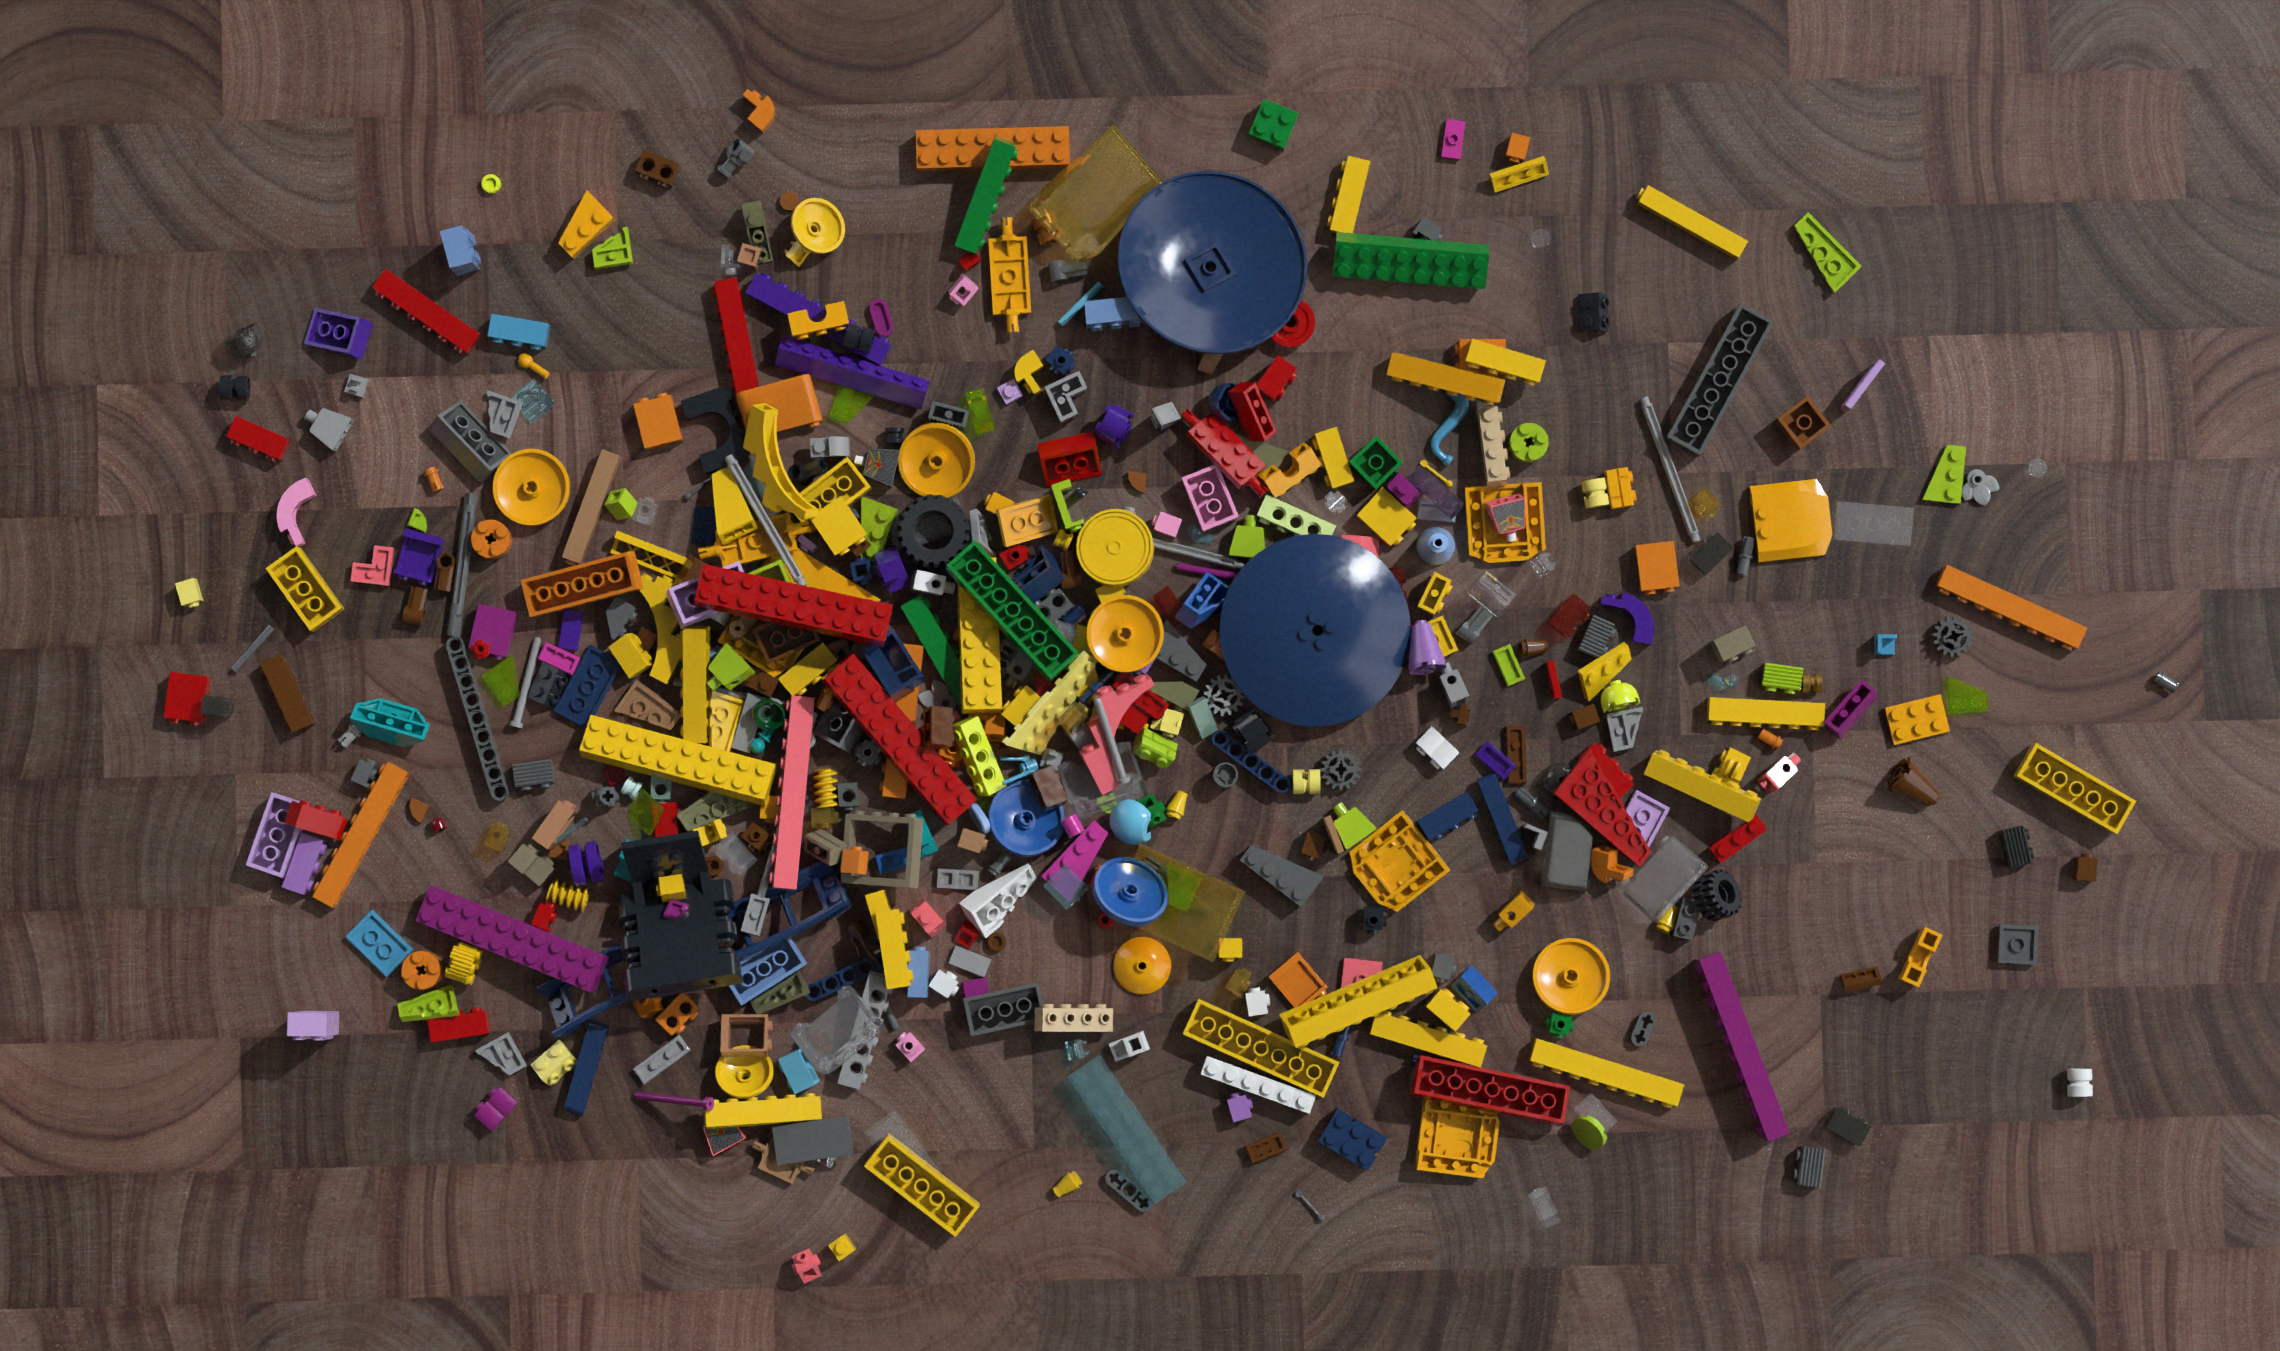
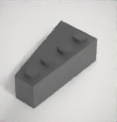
(1285, 876)

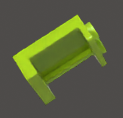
(1058, 489)

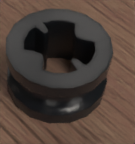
(1079, 493)

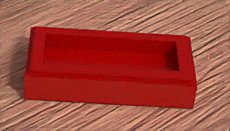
(1553, 679)

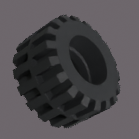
(1717, 895)

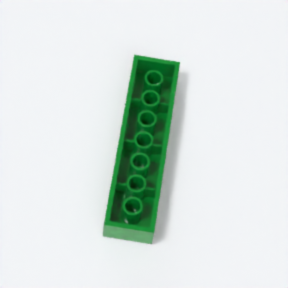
(1411, 260)
(1011, 611)

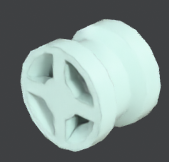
(631, 788)

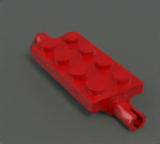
(1226, 451)

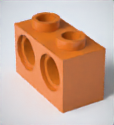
(674, 1010)

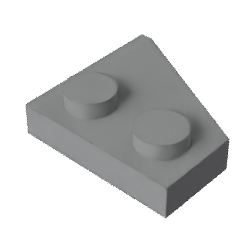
(503, 414)
(980, 531)
(503, 1054)

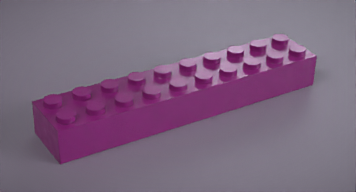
(512, 938)
(1742, 1046)

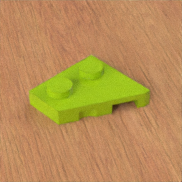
(614, 251)

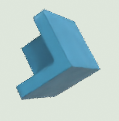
(1884, 644)

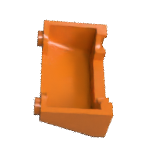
(792, 397)

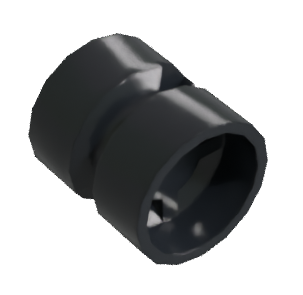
(859, 338)
(234, 387)

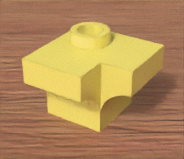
(1169, 723)

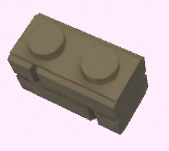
(824, 847)

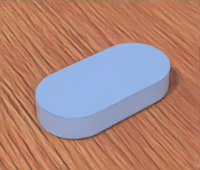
(979, 818)

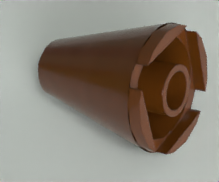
(1912, 783)

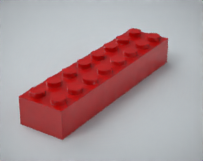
(1489, 1090)

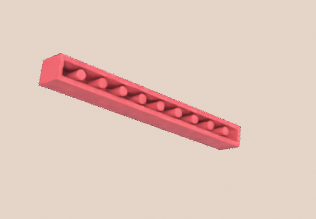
(792, 793)

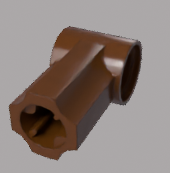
(1070, 570)
(444, 574)
(414, 611)
(1002, 750)

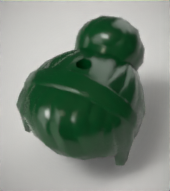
(772, 718)

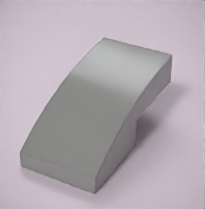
(957, 879)

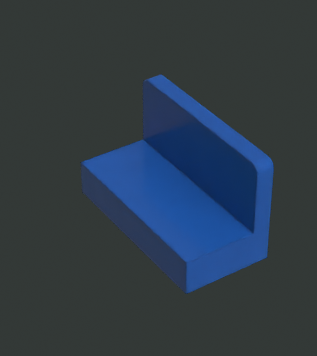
(1474, 989)

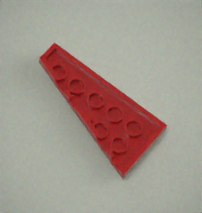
(1598, 804)

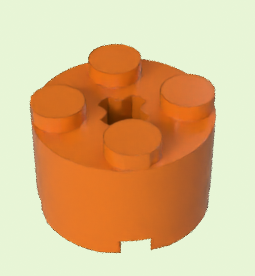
(496, 549)
(411, 972)

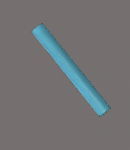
(1087, 297)

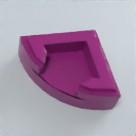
(675, 909)

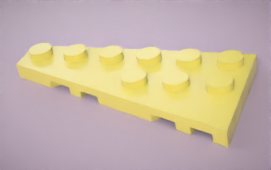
(1044, 716)

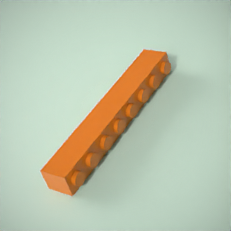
(2010, 607)
(894, 783)
(361, 834)

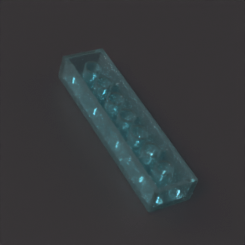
(1127, 1129)

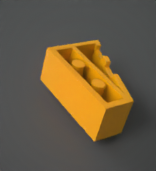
(585, 226)

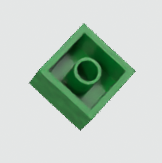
(1273, 125)
(1375, 463)

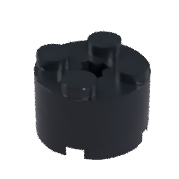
(1253, 729)

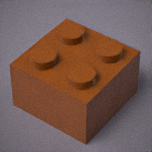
(1802, 423)

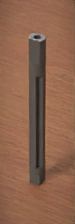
(462, 565)

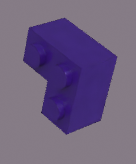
(891, 569)

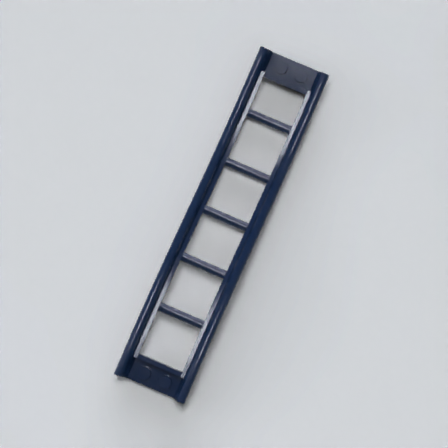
(830, 892)

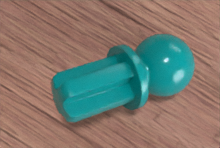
(758, 744)

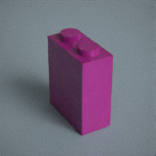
(494, 627)

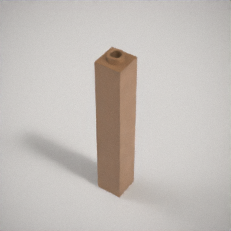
(591, 507)

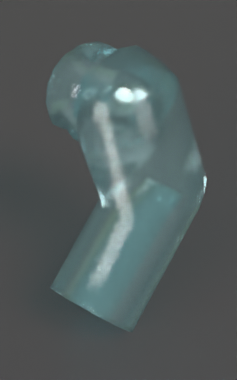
(1197, 537)
(1725, 683)

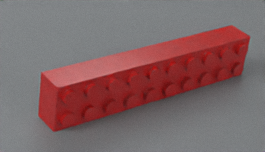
(793, 605)
(898, 739)

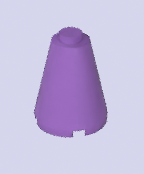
(1424, 650)

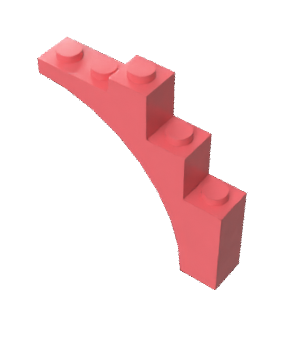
(1115, 703)

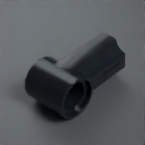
(806, 472)

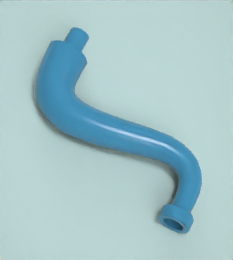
(1452, 421)

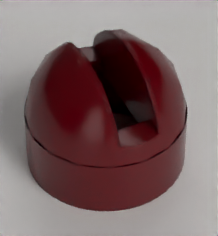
(438, 824)

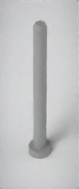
(526, 684)
(1122, 776)

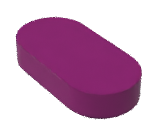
(881, 318)

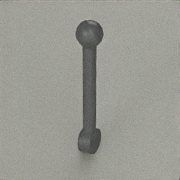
(688, 496)
(1320, 1217)

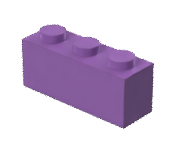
(304, 864)

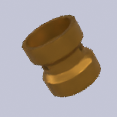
(1812, 682)

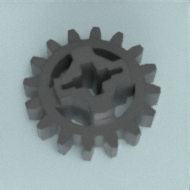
(1955, 646)
(1349, 769)

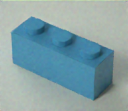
(518, 331)

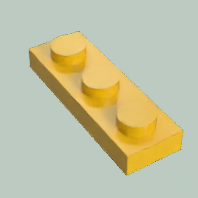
(1519, 174)

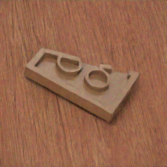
(648, 706)

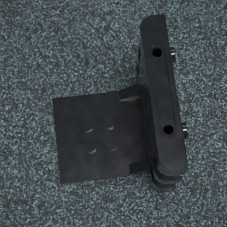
(681, 951)

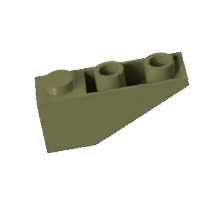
(757, 229)
(1175, 692)

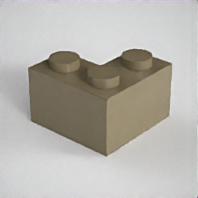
(1730, 645)
(532, 864)

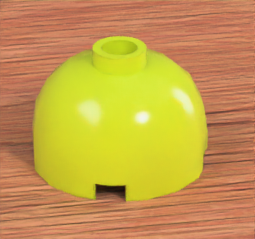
(1618, 697)

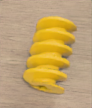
(825, 788)
(568, 895)

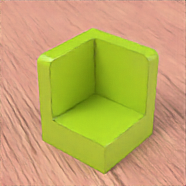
(621, 504)

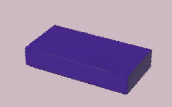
(571, 630)
(1495, 760)

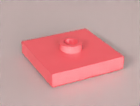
(1358, 969)

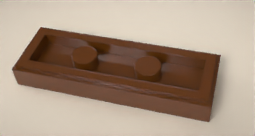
(1516, 753)

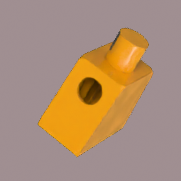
(1520, 905)

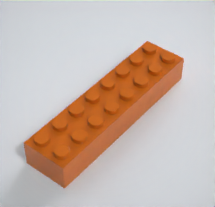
(969, 148)

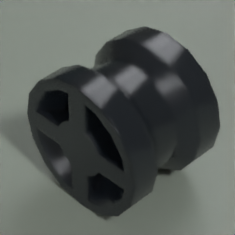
(894, 435)

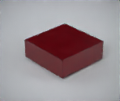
(614, 775)

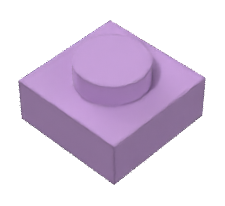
(1010, 391)
(806, 544)

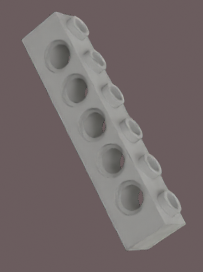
(853, 1078)

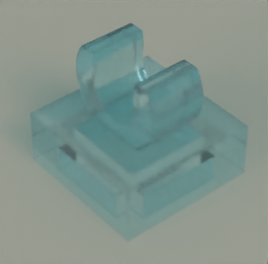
(1075, 1049)

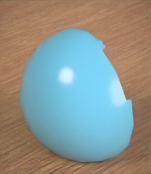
(1130, 822)

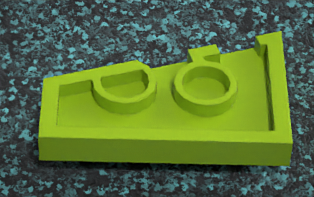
(1948, 477)

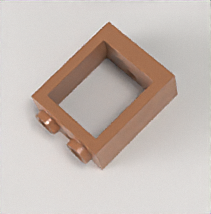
(555, 824)
(745, 1019)

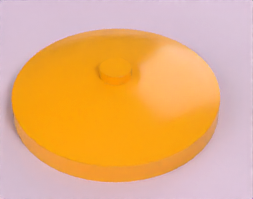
(936, 460)
(531, 487)
(1125, 633)
(1571, 976)

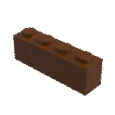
(287, 692)

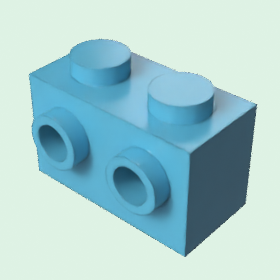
(798, 1071)

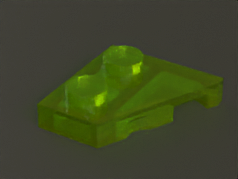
(849, 403)
(503, 681)
(1965, 698)
(1181, 886)

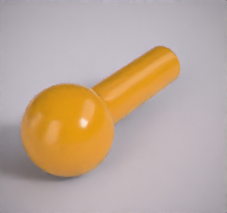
(526, 361)

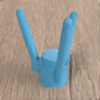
(1026, 767)

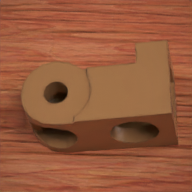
(1209, 363)
(741, 627)

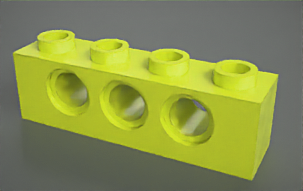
(986, 761)

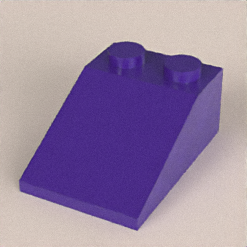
(338, 333)

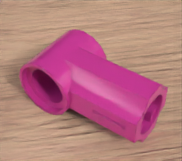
(1072, 826)

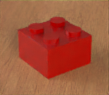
(1276, 378)

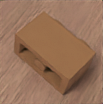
(973, 841)

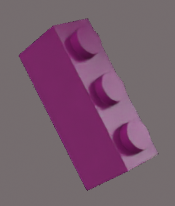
(1851, 709)

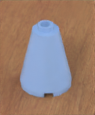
(1429, 551)

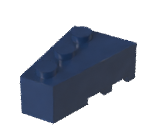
(1039, 575)

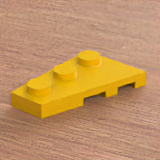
(723, 719)

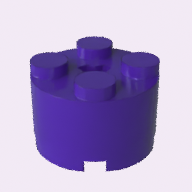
(1114, 425)

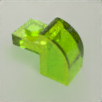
(980, 411)

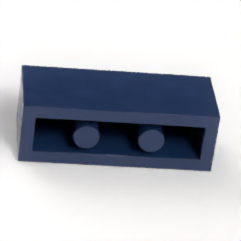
(1448, 817)

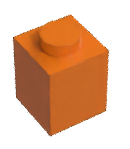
(1517, 148)
(854, 860)

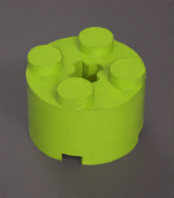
(1525, 432)

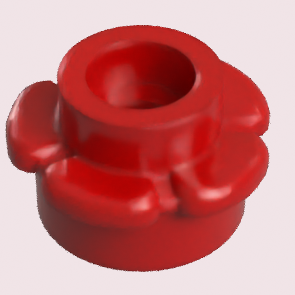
(485, 649)

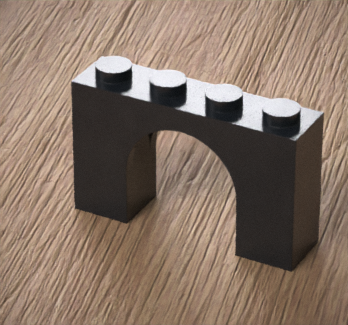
(718, 402)

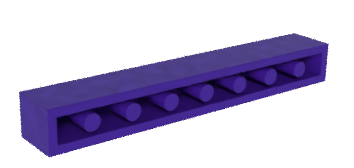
(785, 301)
(852, 372)

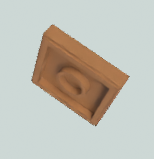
(1332, 833)

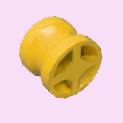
(1063, 540)

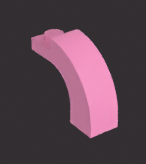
(288, 506)

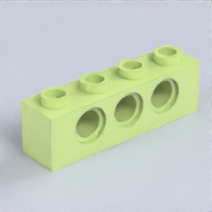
(1271, 504)

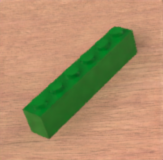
(985, 195)
(935, 643)

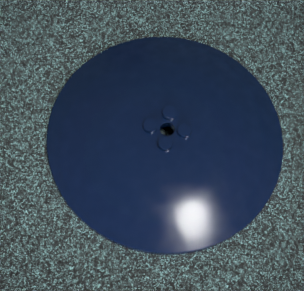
(1220, 223)
(1271, 621)

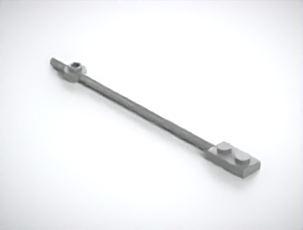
(758, 903)

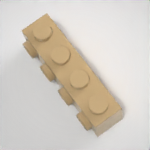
(1492, 447)
(1074, 1019)

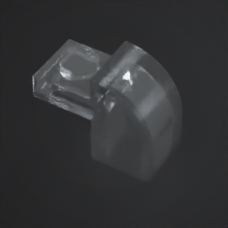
(1544, 1207)

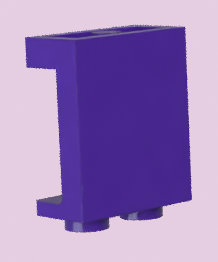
(419, 557)

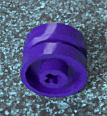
(586, 864)

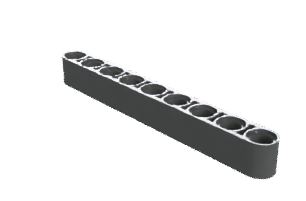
(471, 711)

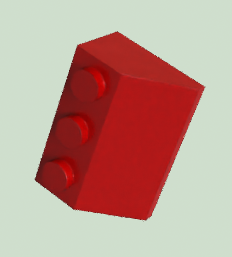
(1069, 458)

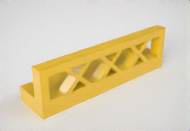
(657, 551)

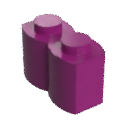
(496, 1108)

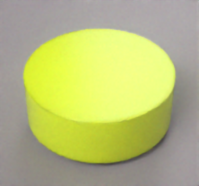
(491, 184)

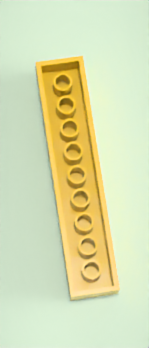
(678, 760)

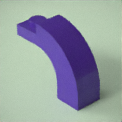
(1641, 617)

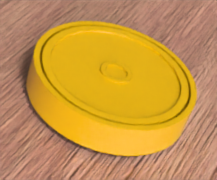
(1115, 548)

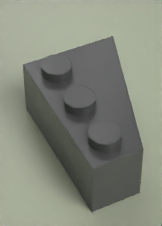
(1179, 655)

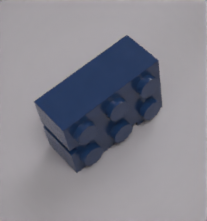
(893, 666)
(1352, 1139)

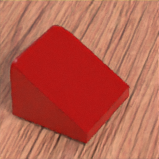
(969, 261)
(966, 934)

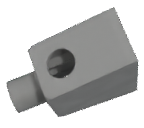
(329, 426)
(1457, 692)

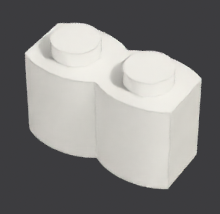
(1436, 748)

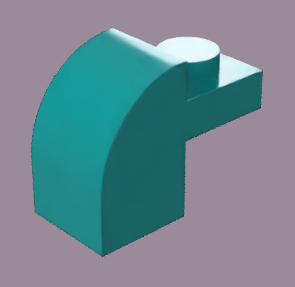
(928, 844)

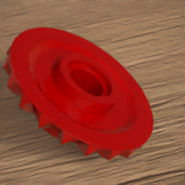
(1301, 331)

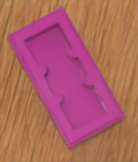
(1453, 139)
(559, 658)

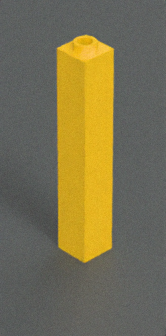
(1691, 222)

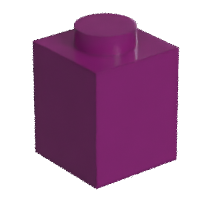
(974, 987)

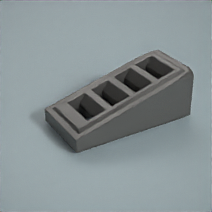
(1012, 647)

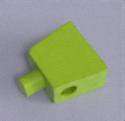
(1247, 539)
(728, 669)
(1351, 825)

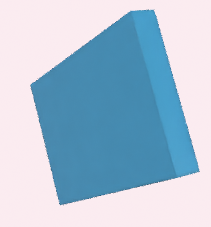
(379, 943)

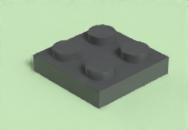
(2017, 944)

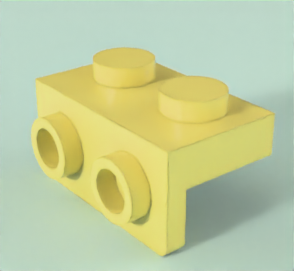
(554, 1063)

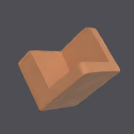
(749, 256)

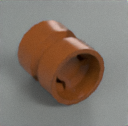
(1043, 237)

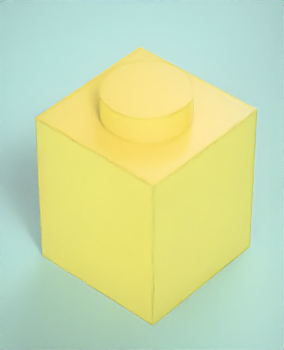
(189, 593)

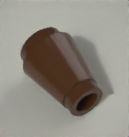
(1531, 647)

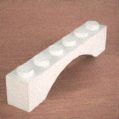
(1258, 1084)

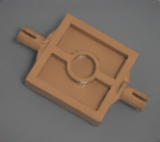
(769, 1164)

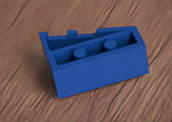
(1203, 602)

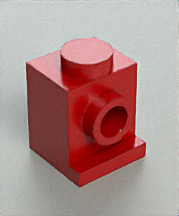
(1012, 563)
(545, 915)

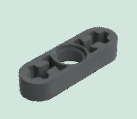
(1121, 1176)

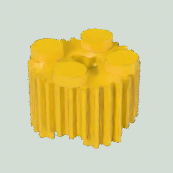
(463, 963)

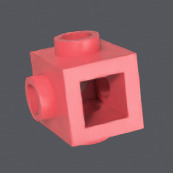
(803, 1263)

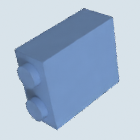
(920, 967)

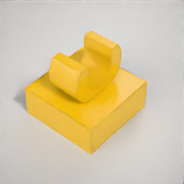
(797, 253)

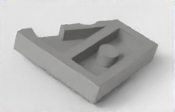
(1623, 727)

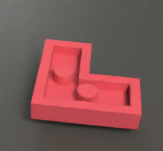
(379, 571)

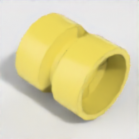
(1595, 493)
(1306, 781)

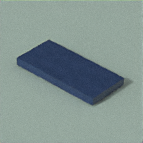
(588, 686)

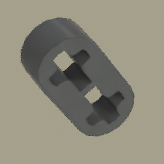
(1647, 1030)

